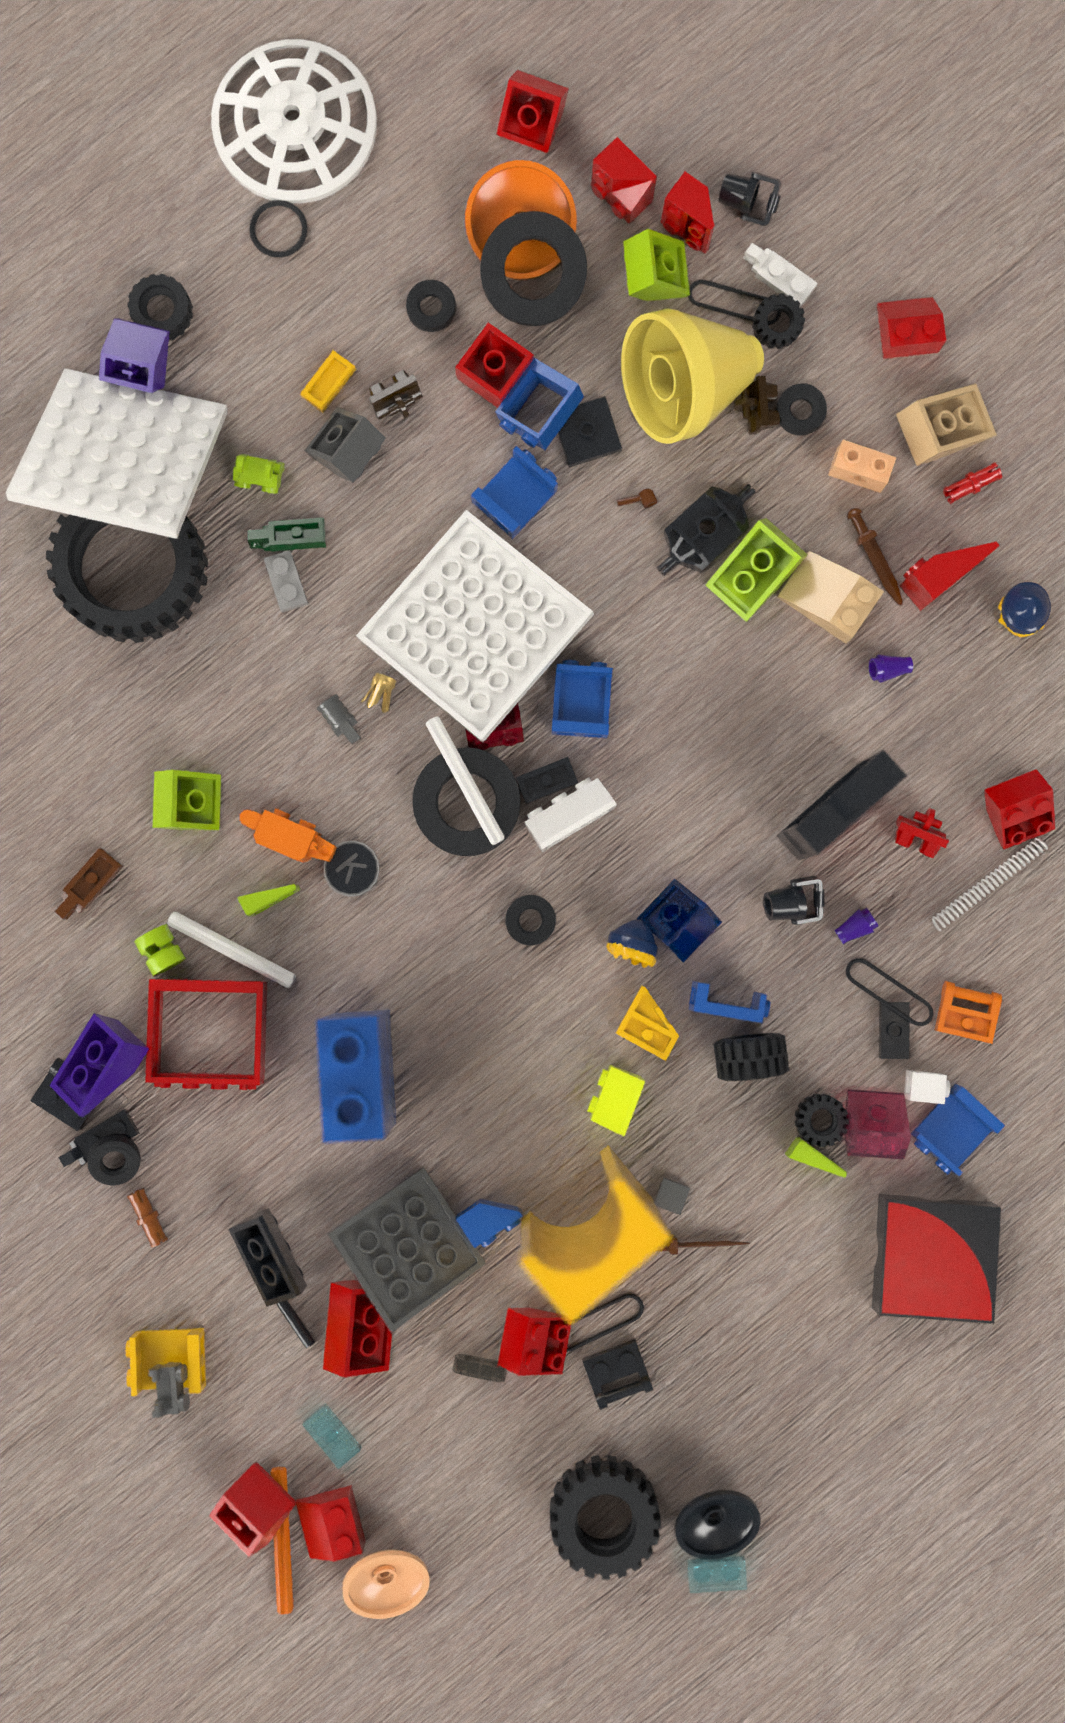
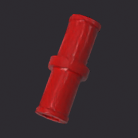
(972, 483)

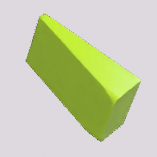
(260, 901)
(806, 1154)

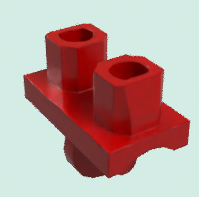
(932, 838)

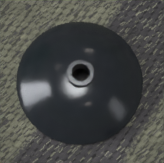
(717, 1524)

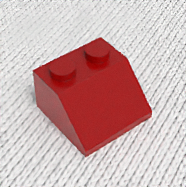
(531, 110)
(911, 327)
(331, 1525)

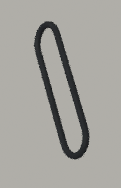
(756, 296)
(858, 960)
(610, 1329)

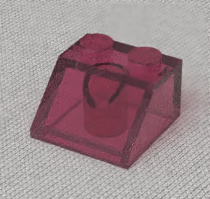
(877, 1124)

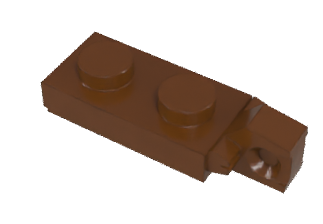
(88, 883)

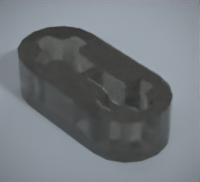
(479, 1368)

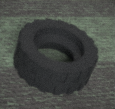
(161, 285)

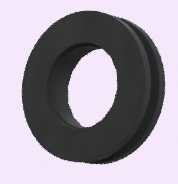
(569, 248)
(430, 784)

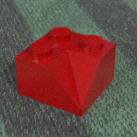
(622, 181)
(493, 364)

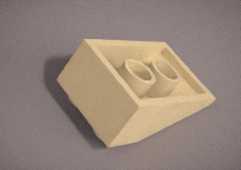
(945, 424)
(830, 596)

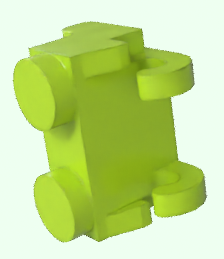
(258, 471)

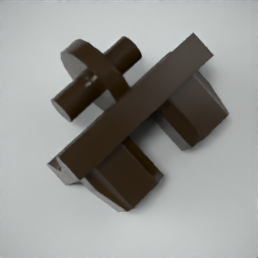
(396, 397)
(755, 405)

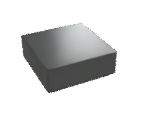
(671, 1195)

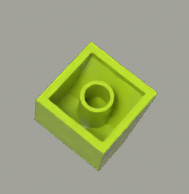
(656, 266)
(186, 800)

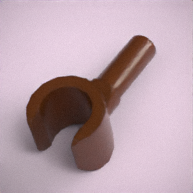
(646, 496)

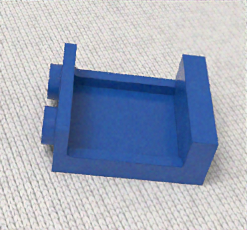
(582, 699)
(698, 1003)

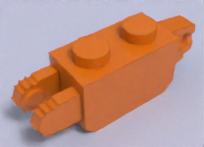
(287, 837)

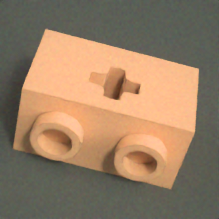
(862, 466)

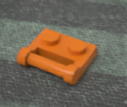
(964, 1021)

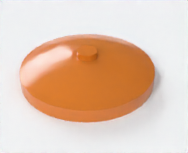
(516, 189)

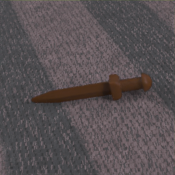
(867, 540)
(673, 1245)

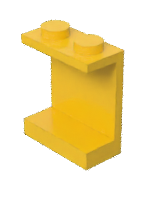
(165, 1346)

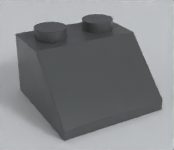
(345, 444)

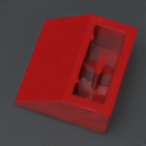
(689, 212)
(1021, 808)
(534, 1342)
(253, 1509)

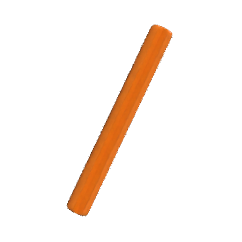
(282, 1554)

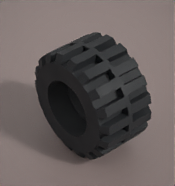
(751, 1057)

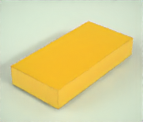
(328, 381)

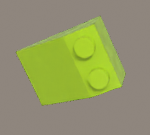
(756, 569)

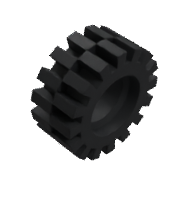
(838, 1125)

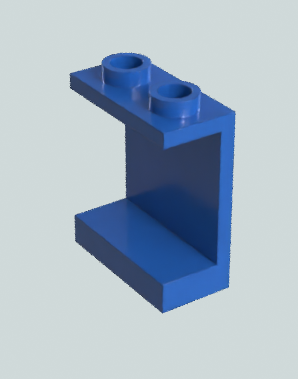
(516, 492)
(955, 1129)

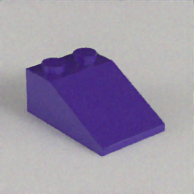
(98, 1063)

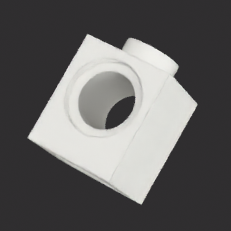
(926, 1087)

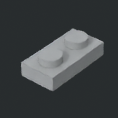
(286, 581)

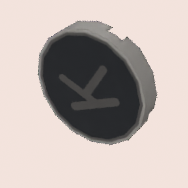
(352, 869)

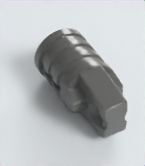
(339, 718)

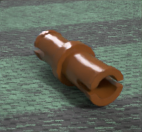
(147, 1217)

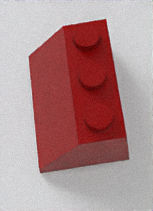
(355, 1333)

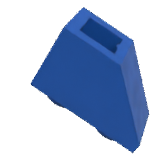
(486, 1219)

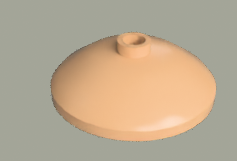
(385, 1584)

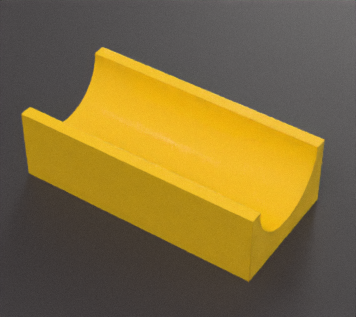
(589, 1259)

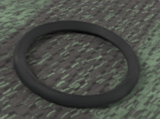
(261, 209)

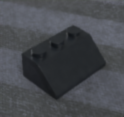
(268, 1258)

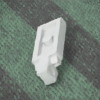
(779, 274)

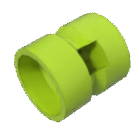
(167, 957)

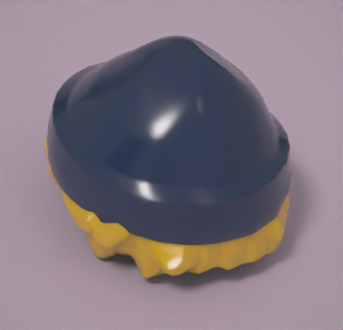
(1025, 609)
(635, 942)

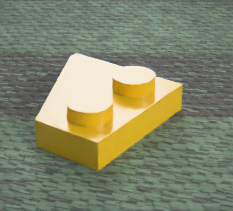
(647, 1026)

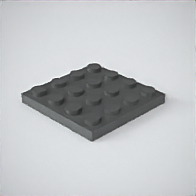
(406, 1249)

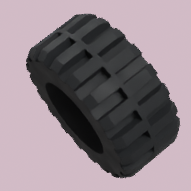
(615, 1553)

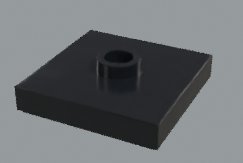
(589, 433)

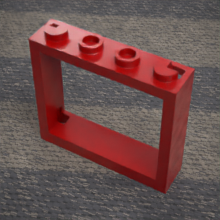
(193, 1080)

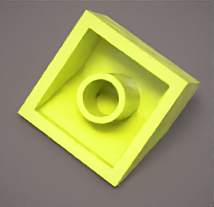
(616, 1099)

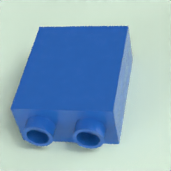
(356, 1076)

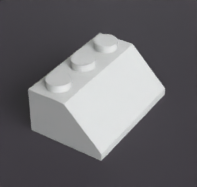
(569, 813)

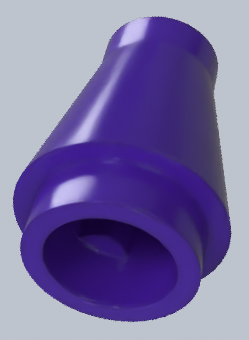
(889, 667)
(856, 926)

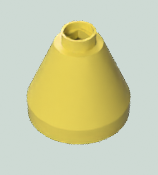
(684, 371)

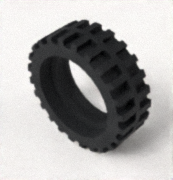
(147, 621)

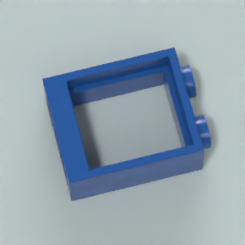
(537, 373)

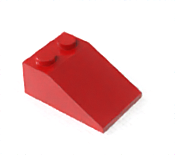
(931, 578)

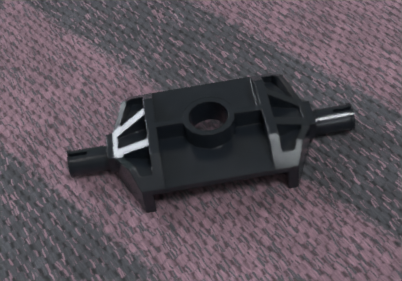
(694, 548)

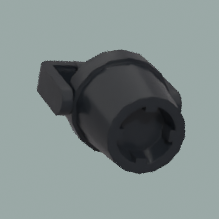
(742, 192)
(791, 902)

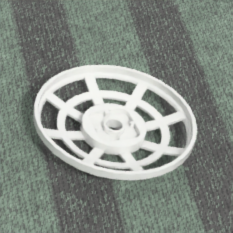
(297, 133)

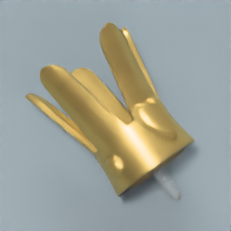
(380, 684)

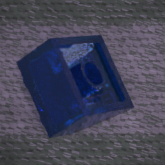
(680, 920)

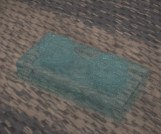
(332, 1436)
(717, 1574)

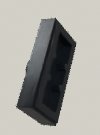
(894, 1031)

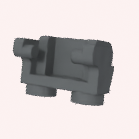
(170, 1389)

